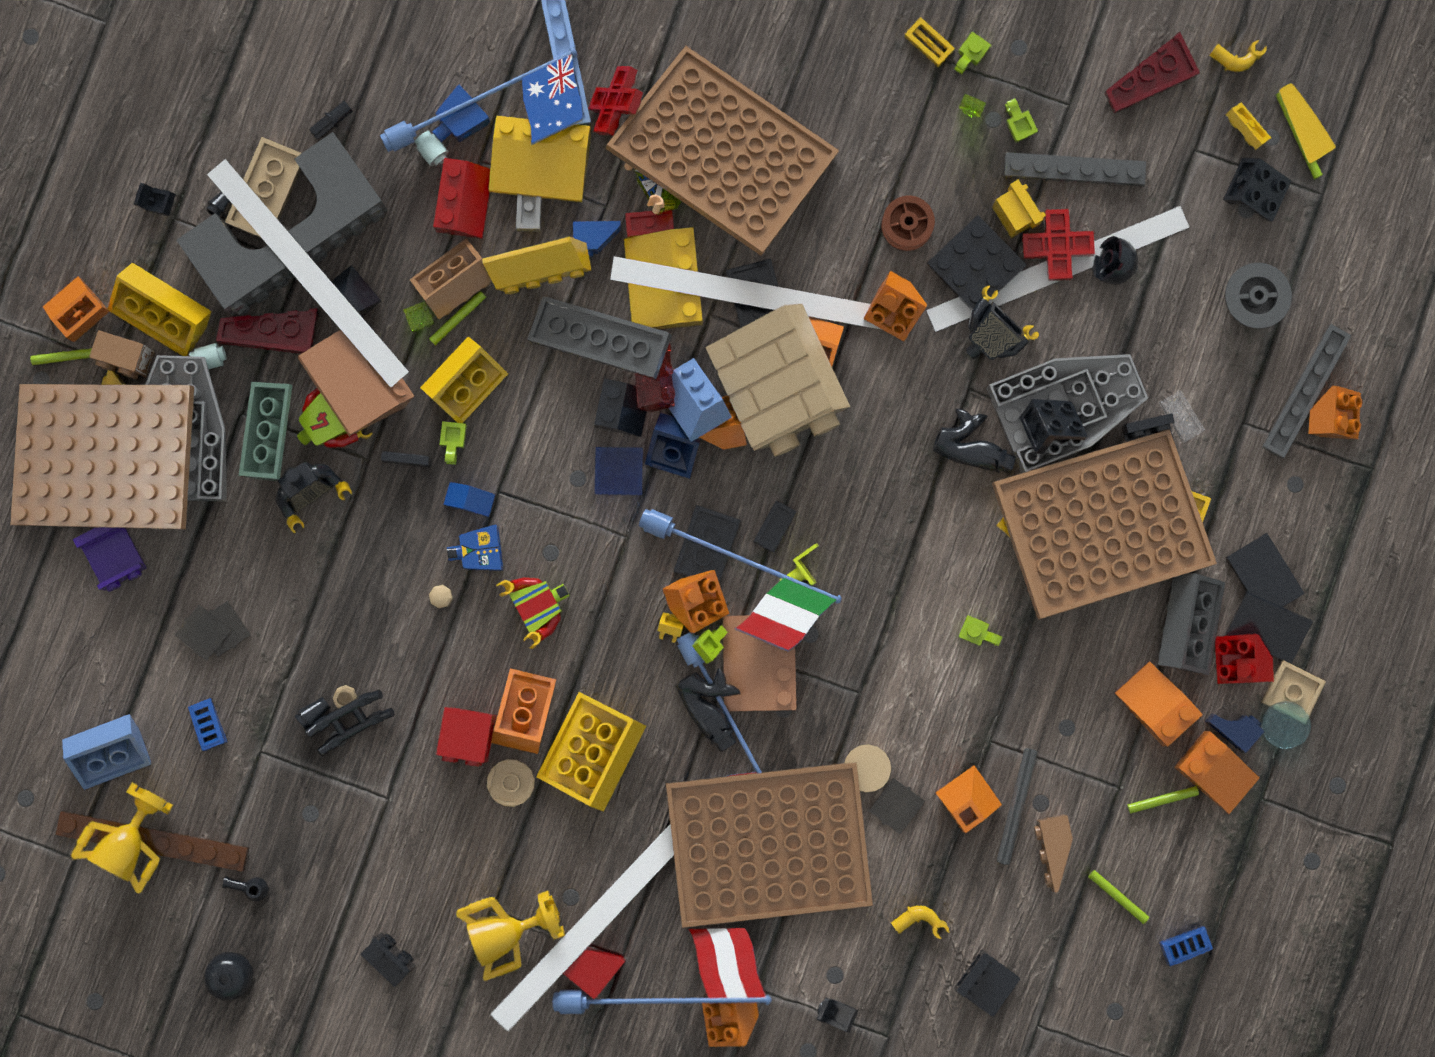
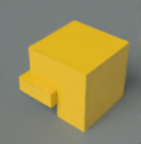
(1017, 209)

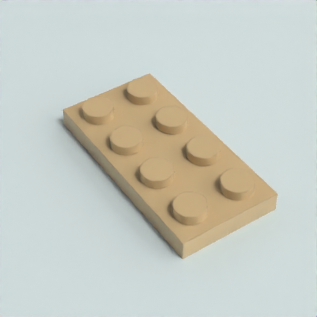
(270, 178)

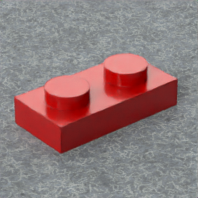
(647, 222)

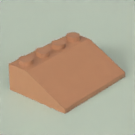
(352, 384)
(758, 670)

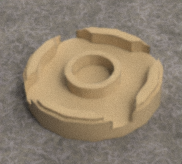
(872, 766)
(510, 782)

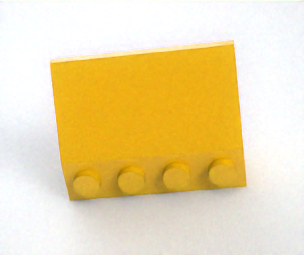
(546, 169)
(658, 306)
(591, 751)

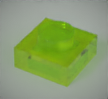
(972, 106)
(418, 316)

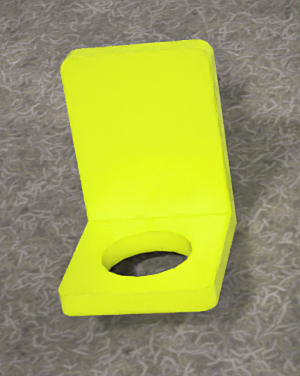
(801, 572)

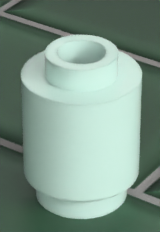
(431, 149)
(213, 354)

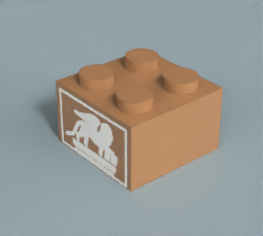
(122, 354)

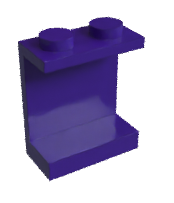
(111, 556)

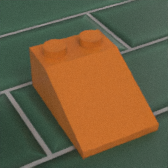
(1158, 704)
(523, 711)
(1217, 771)

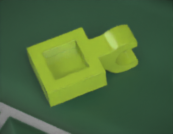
(972, 51)
(1021, 124)
(452, 437)
(976, 631)
(709, 644)

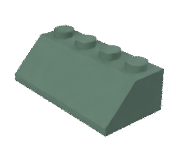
(265, 431)

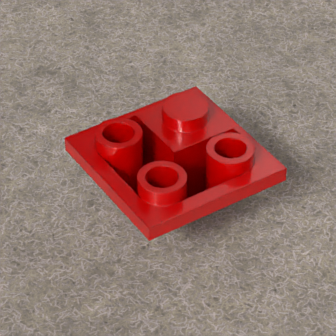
(1242, 659)

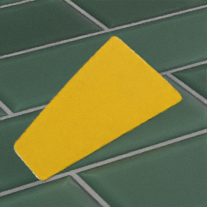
(1307, 126)

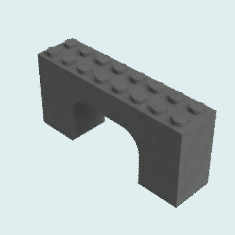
(342, 210)

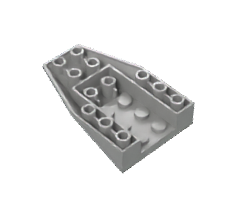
(1098, 386)
(208, 434)

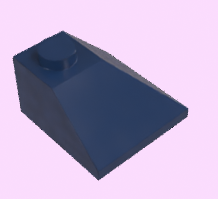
(671, 448)

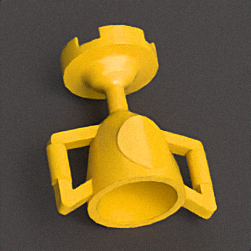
(121, 847)
(499, 934)

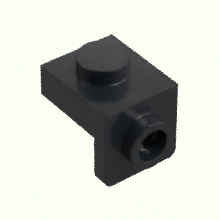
(154, 199)
(837, 1014)

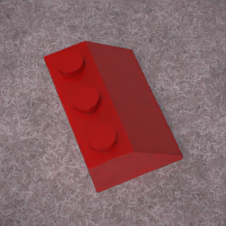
(462, 199)

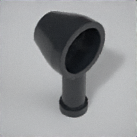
(260, 883)

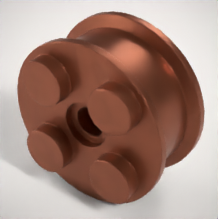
(908, 236)

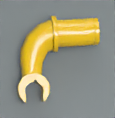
(1234, 63)
(916, 914)

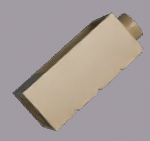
(779, 379)

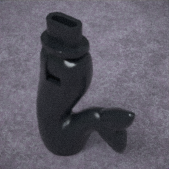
(976, 453)
(704, 714)

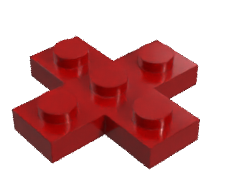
(615, 100)
(1058, 244)

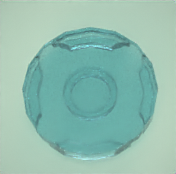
(1286, 724)

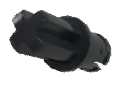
(330, 120)

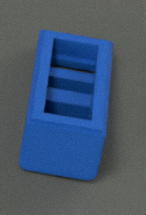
(221, 738)
(1167, 951)

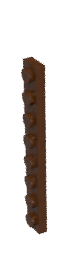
(163, 842)

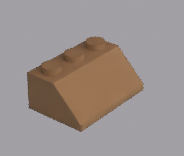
(452, 279)

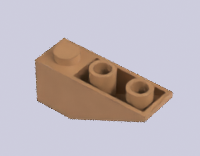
(1056, 844)

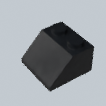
(619, 409)

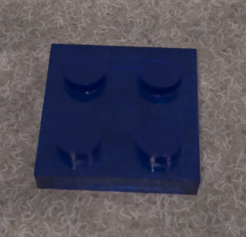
(618, 471)

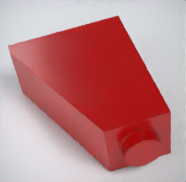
(593, 970)

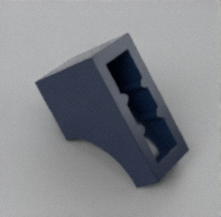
(1240, 732)

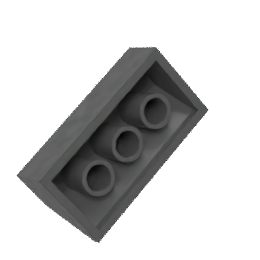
(1191, 623)

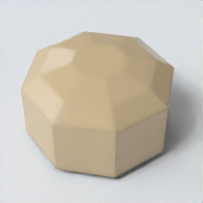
(441, 596)
(344, 695)

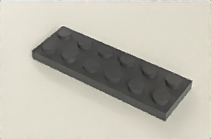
(599, 337)

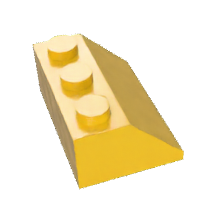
(464, 380)

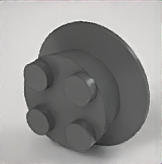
(1258, 295)

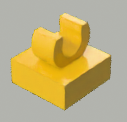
(670, 625)

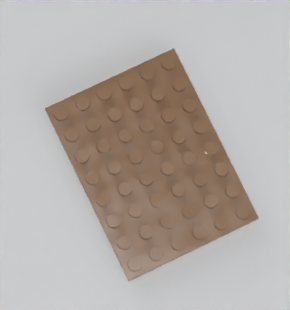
(722, 150)
(102, 456)
(1103, 524)
(769, 844)

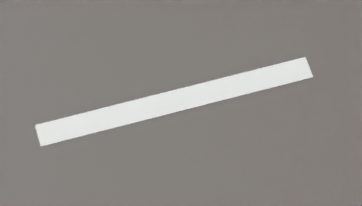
(308, 273)
(1037, 277)
(738, 291)
(585, 931)

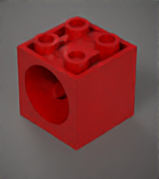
(466, 736)

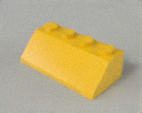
(538, 264)
(158, 309)

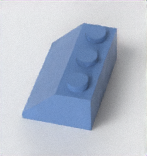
(696, 401)
(105, 752)

